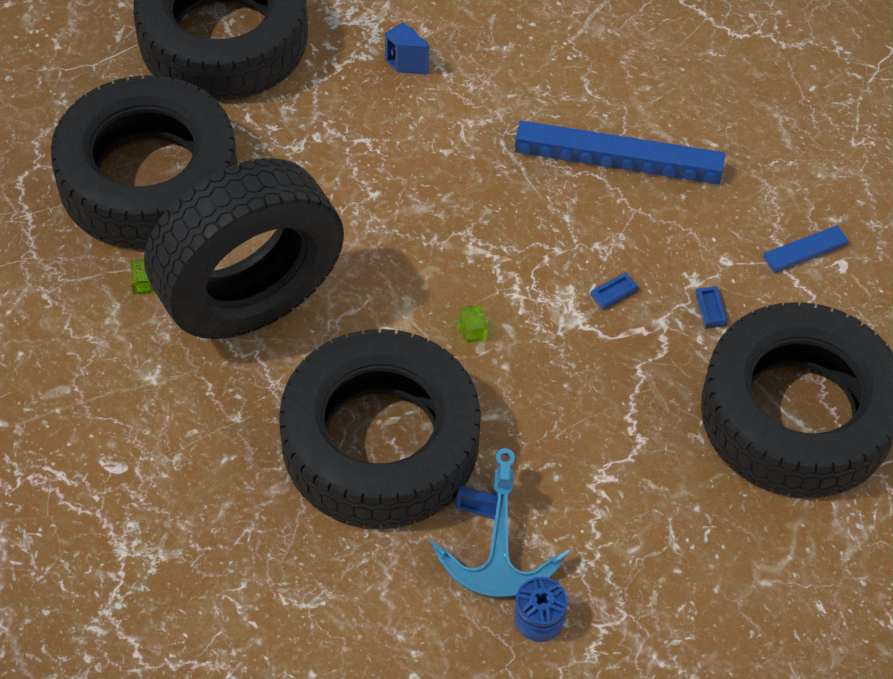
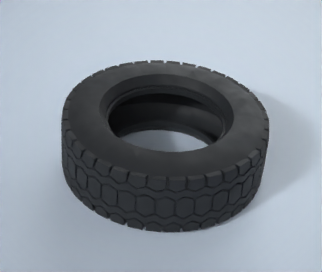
(222, 65)
(124, 114)
(223, 216)
(790, 458)
(379, 491)

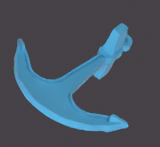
(497, 575)

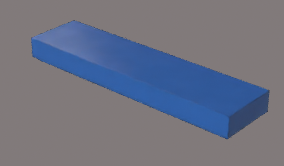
(805, 249)

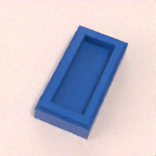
(614, 291)
(711, 307)
(476, 502)

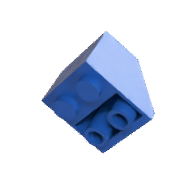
(406, 50)

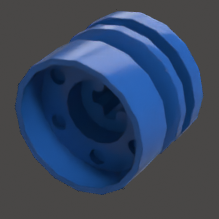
(540, 609)

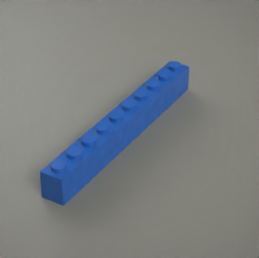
(620, 152)

